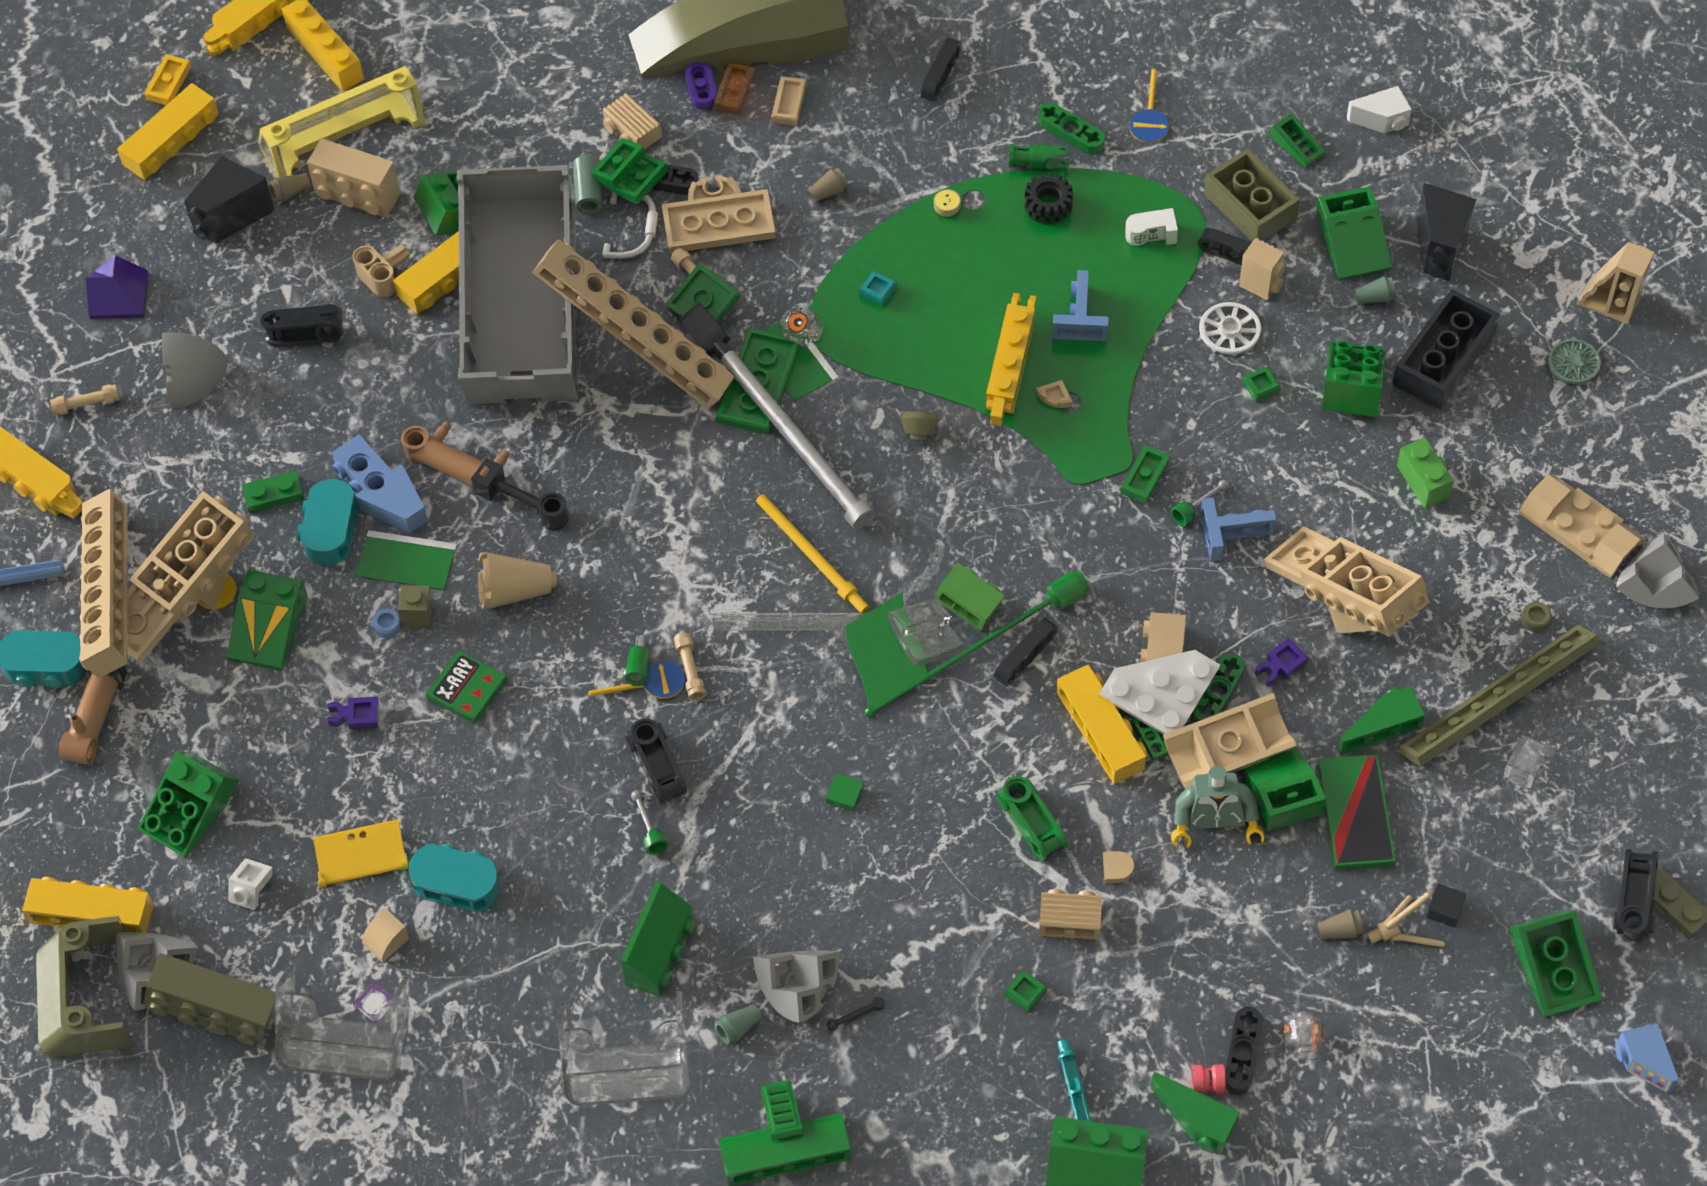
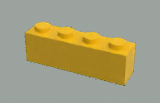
(323, 44)
(168, 131)
(430, 276)
(1102, 724)
(61, 903)

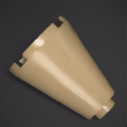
(512, 580)

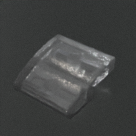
(925, 631)

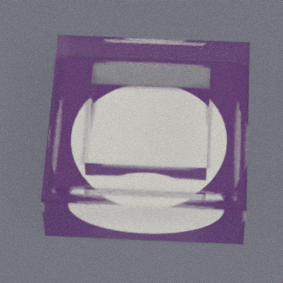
(372, 1000)

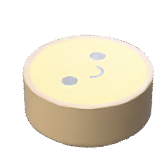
(947, 202)

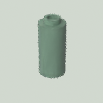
(587, 189)

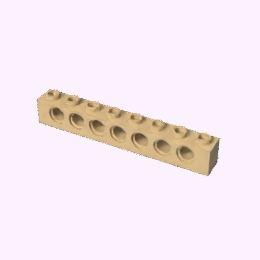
(619, 323)
(104, 584)

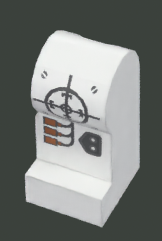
(1152, 227)

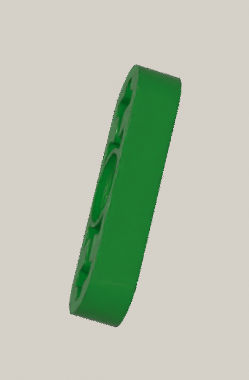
(1076, 138)
(1229, 684)

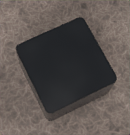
(1446, 905)

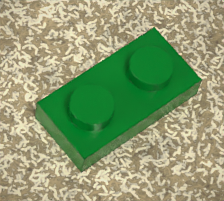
(1145, 474)
(272, 491)

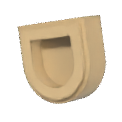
(1117, 867)

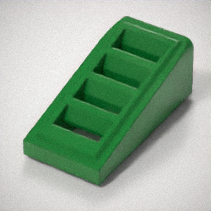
(1285, 141)
(781, 1108)

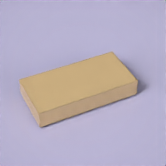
(789, 101)

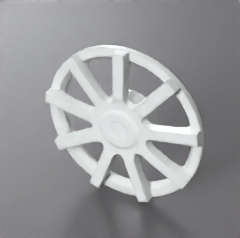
(1230, 328)

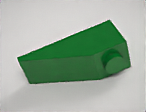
(1388, 718)
(1200, 1116)

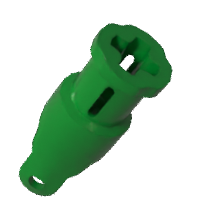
(1038, 156)

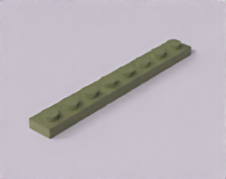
(1499, 695)

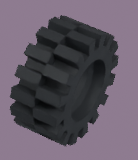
(1052, 186)

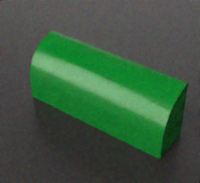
(758, 1157)

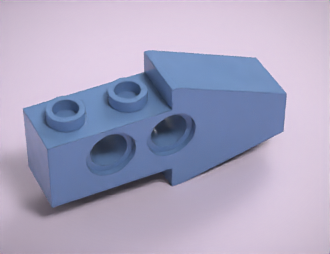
(395, 500)

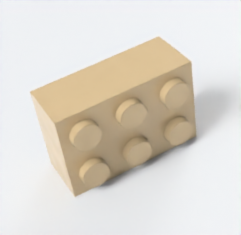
(354, 178)

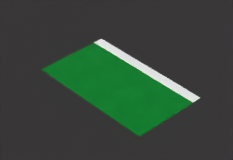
(809, 369)
(405, 559)

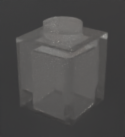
(1526, 762)

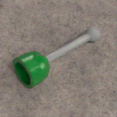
(1184, 512)
(654, 840)

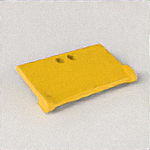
(360, 855)

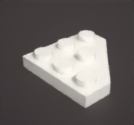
(1161, 689)

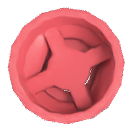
(1200, 1079)

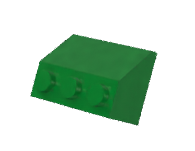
(657, 941)
(1095, 1154)

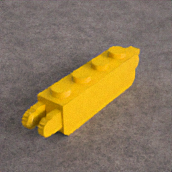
(240, 22)
(1010, 358)
(37, 477)

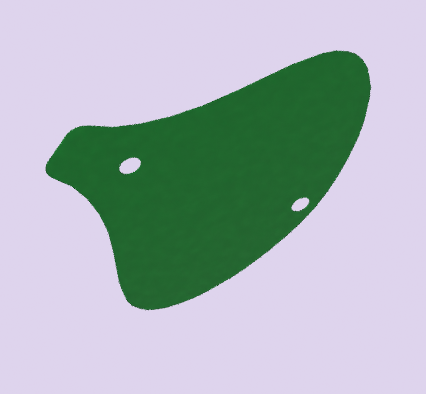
(961, 275)

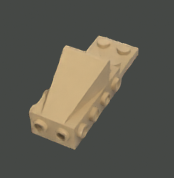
(183, 570)
(1353, 582)

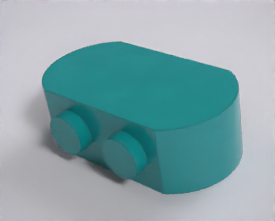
(328, 522)
(41, 658)
(454, 877)

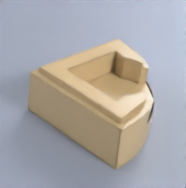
(1055, 395)

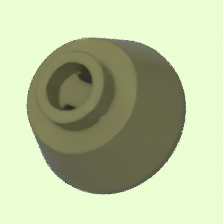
(919, 424)

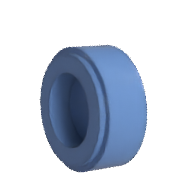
(386, 623)

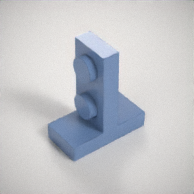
(1078, 325)
(1232, 526)

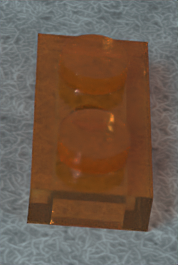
(734, 88)

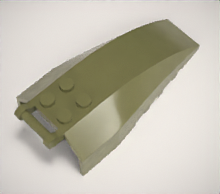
(738, 33)

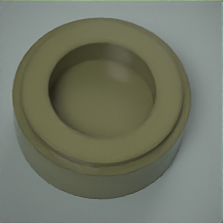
(1536, 617)

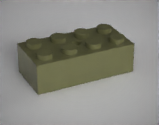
(210, 1000)

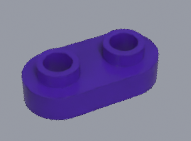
(702, 87)

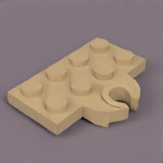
(718, 217)

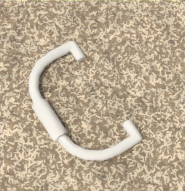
(650, 232)

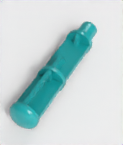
(1073, 1080)

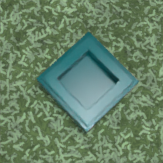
(877, 288)

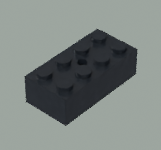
(1446, 349)

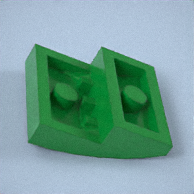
(629, 171)

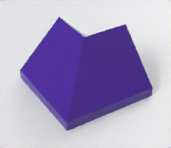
(117, 290)

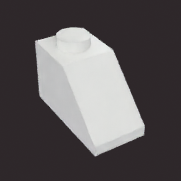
(1381, 111)

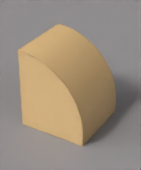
(384, 935)

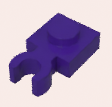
(1282, 660)
(359, 713)

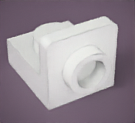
(248, 882)

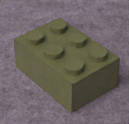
(1251, 196)

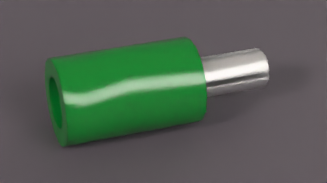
(637, 663)

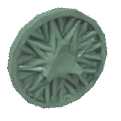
(1574, 361)

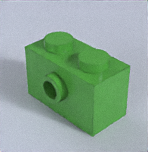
(1425, 473)
(969, 596)

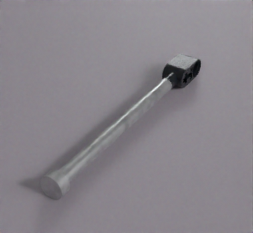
(714, 341)

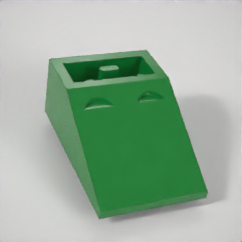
(439, 201)
(1353, 232)
(1353, 379)
(1285, 789)
(187, 802)

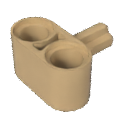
(377, 270)

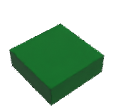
(1261, 384)
(844, 792)
(1025, 991)

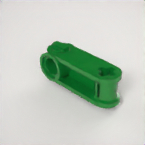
(1031, 817)

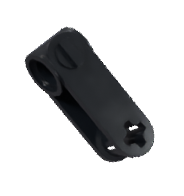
(303, 325)
(656, 759)
(1637, 895)

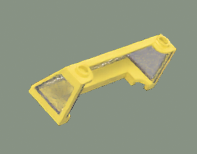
(299, 133)

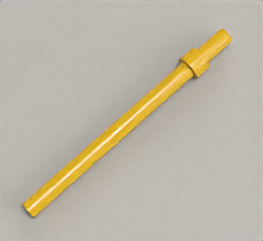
(845, 589)

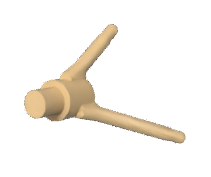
(1390, 929)

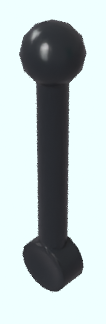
(878, 1004)

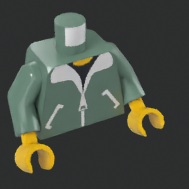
(1216, 802)

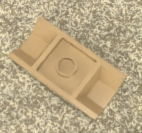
(1580, 524)
(1229, 740)

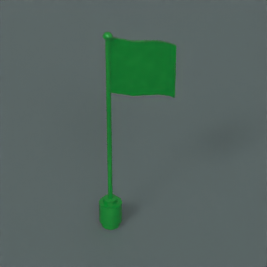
(887, 668)

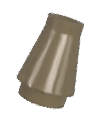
(828, 185)
(288, 186)
(1341, 926)

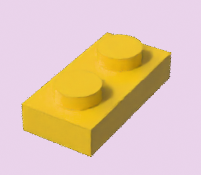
(167, 79)

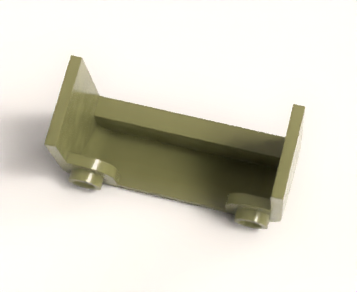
(68, 1028)

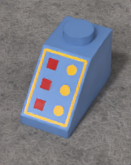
(1647, 1056)

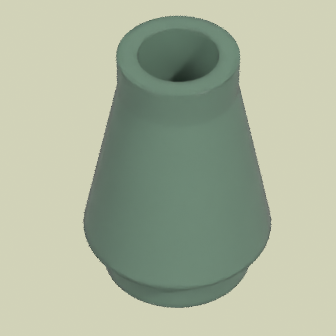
(1378, 291)
(736, 1024)

